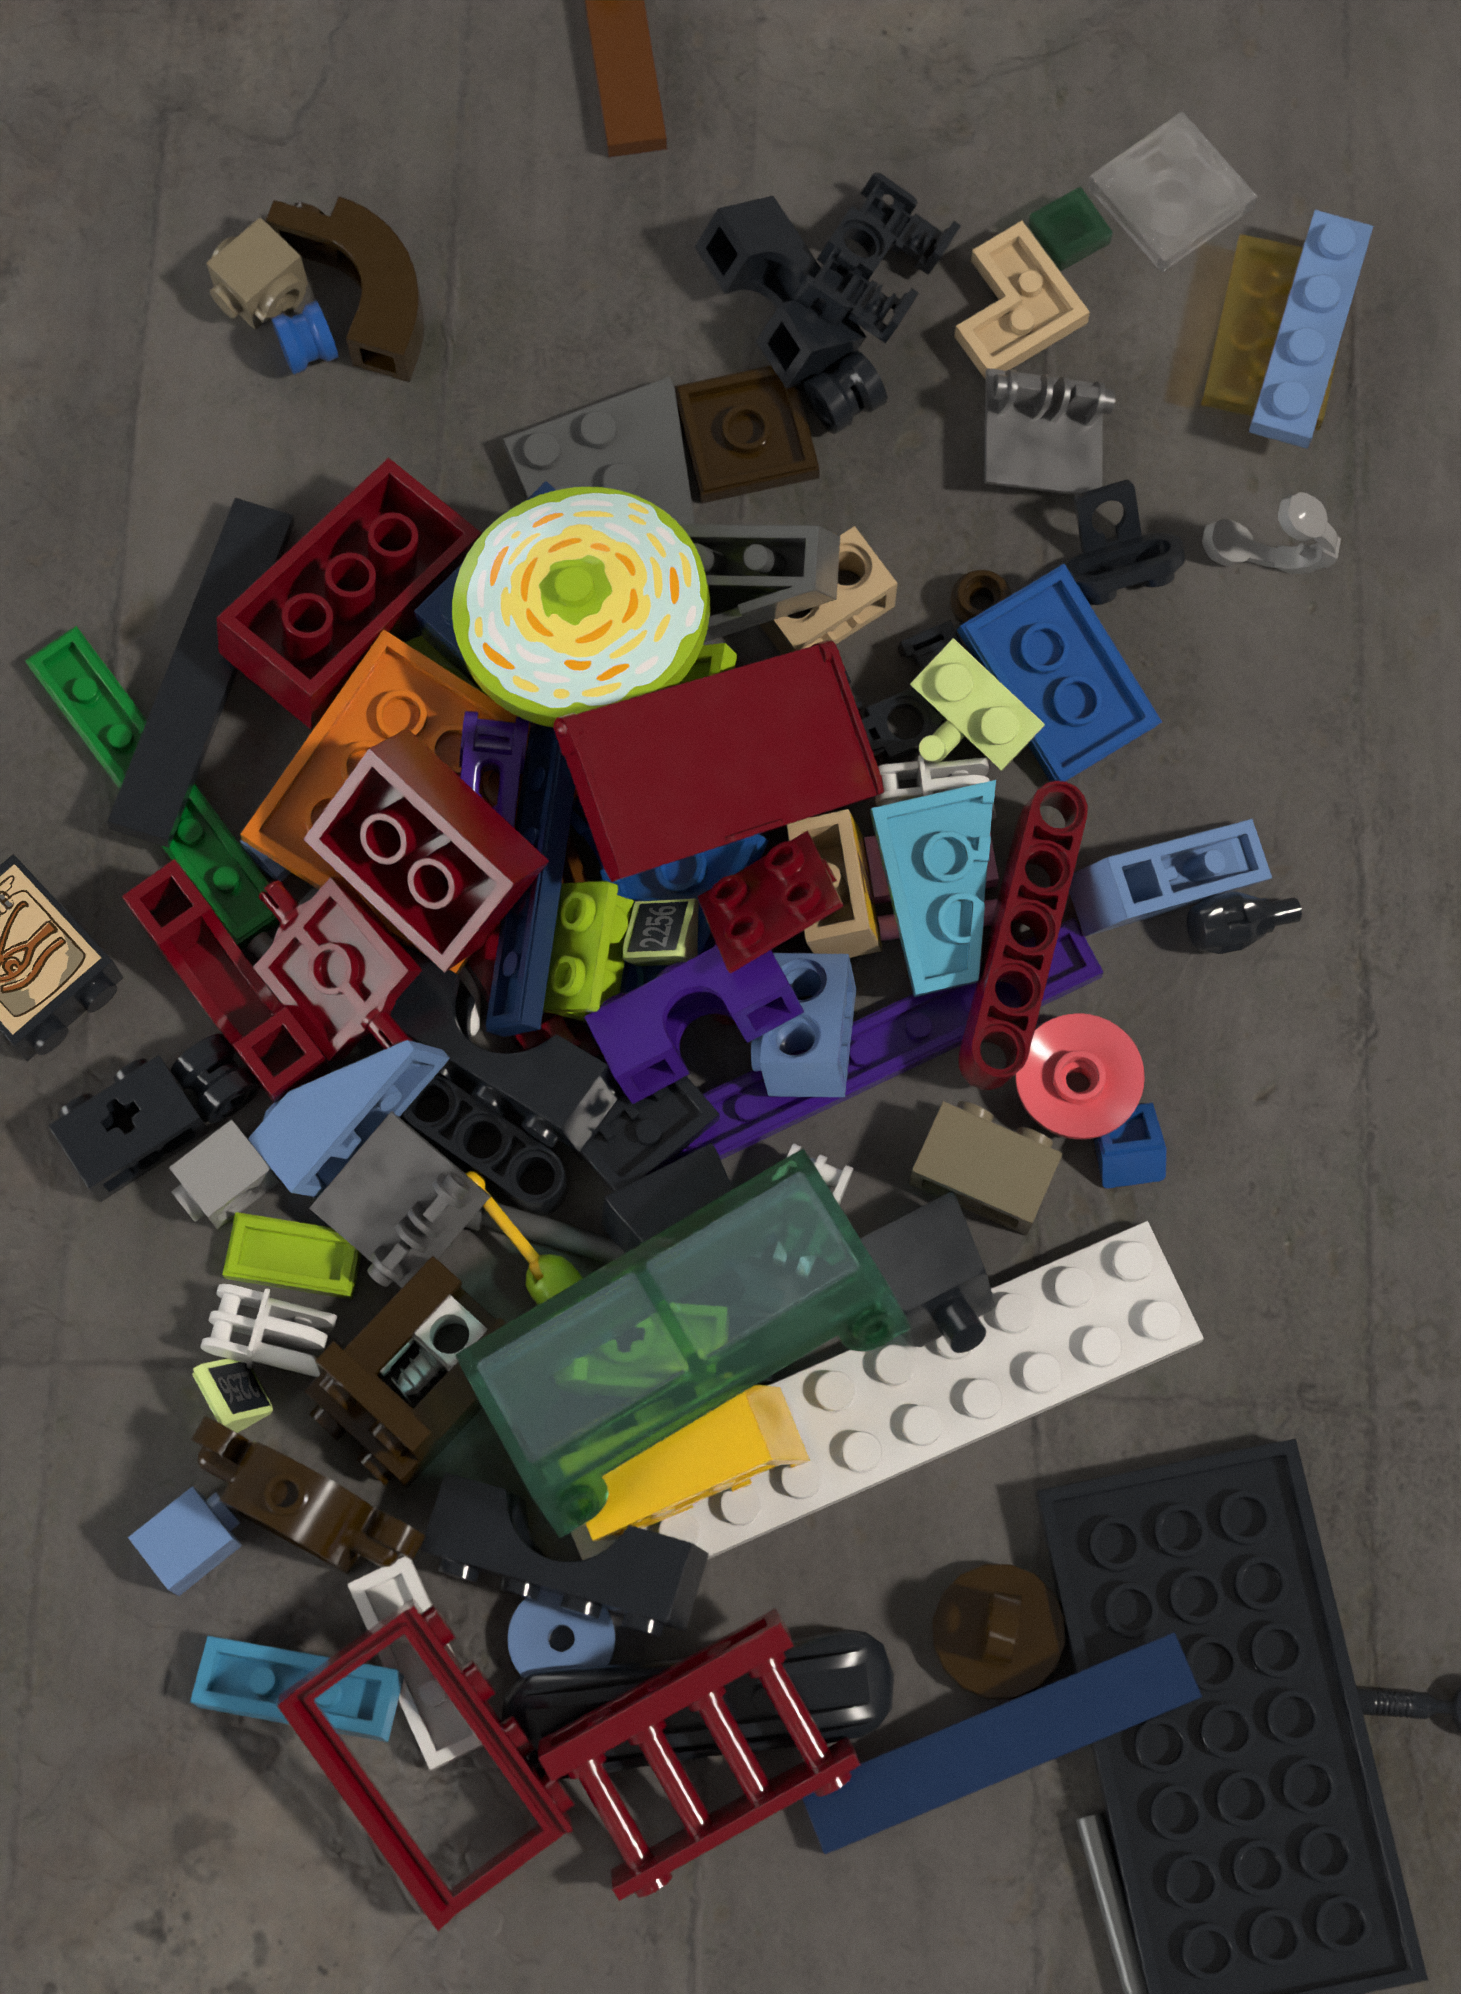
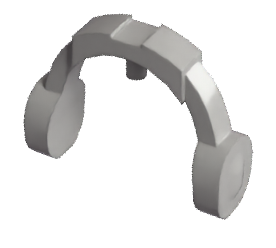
(1300, 518)

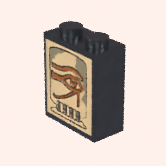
(46, 965)

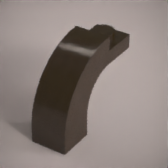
(390, 315)

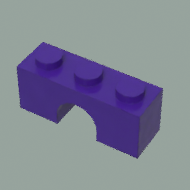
(644, 1027)

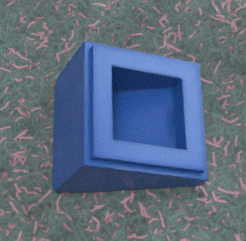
(1133, 1151)

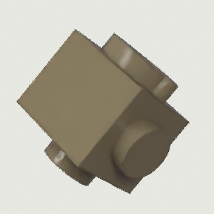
(257, 275)

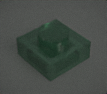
(1070, 228)

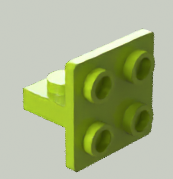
(587, 948)

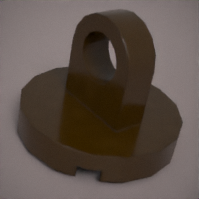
(998, 1631)

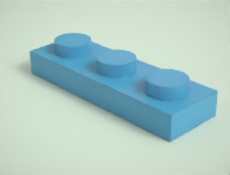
(250, 1678)

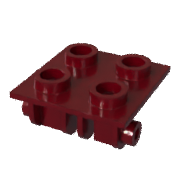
(770, 901)

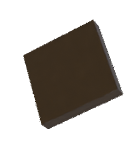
(745, 434)

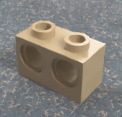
(854, 605)

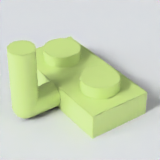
(974, 708)

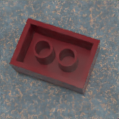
(425, 849)

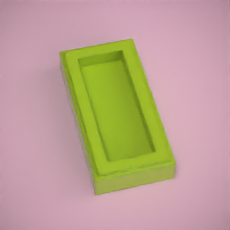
(291, 1256)

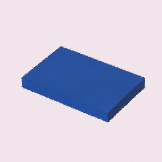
(1064, 670)

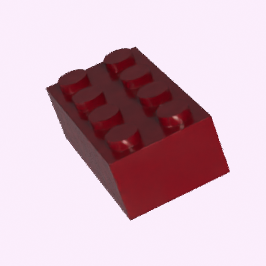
(340, 586)

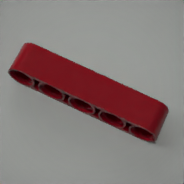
(1042, 912)

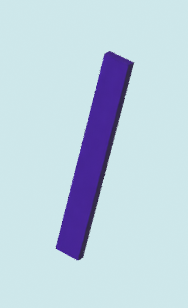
(884, 1048)

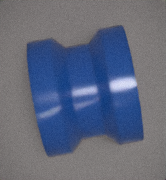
(305, 337)

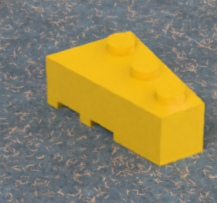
(700, 1461)

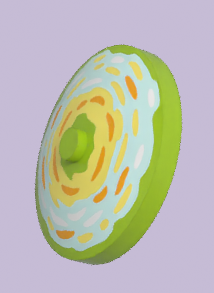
(580, 603)

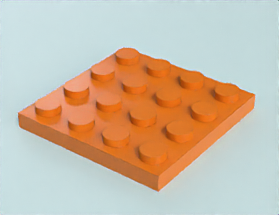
(382, 697)

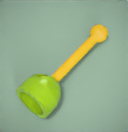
(546, 1273)

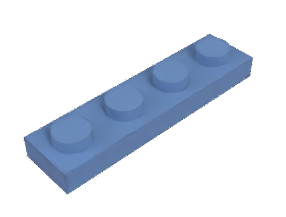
(1311, 329)

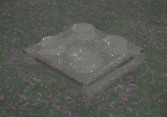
(1172, 191)

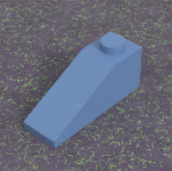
(1167, 876)
(327, 1121)

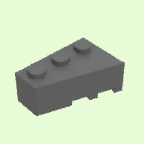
(764, 571)

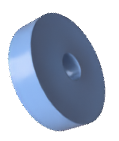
(535, 1622)

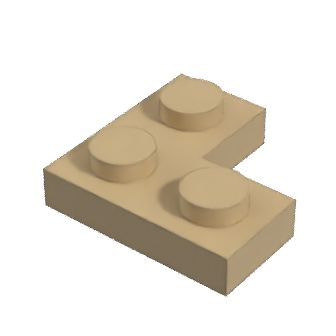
(1032, 307)

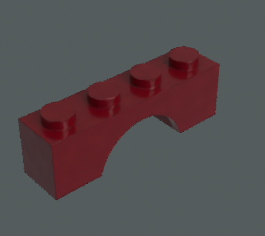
(225, 982)

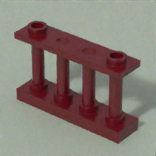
(640, 1720)

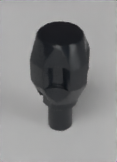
(1237, 920)

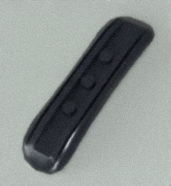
(838, 1675)

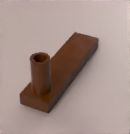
(626, 76)

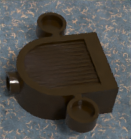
(300, 1502)

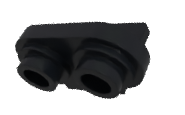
(1124, 558)

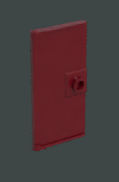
(718, 759)

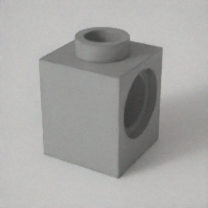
(221, 1176)

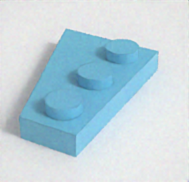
(936, 880)

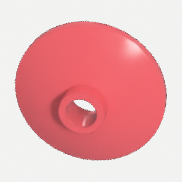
(1087, 1047)

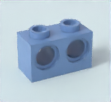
(821, 1029)

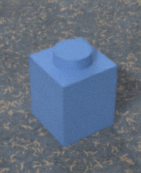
(187, 1539)

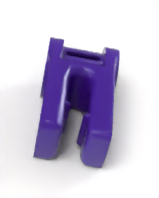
(494, 747)

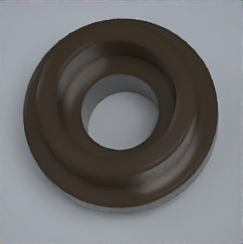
(974, 584)

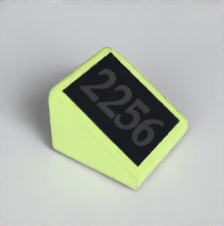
(662, 932)
(232, 1393)

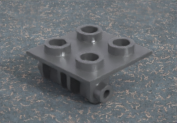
(1044, 431)
(399, 1201)

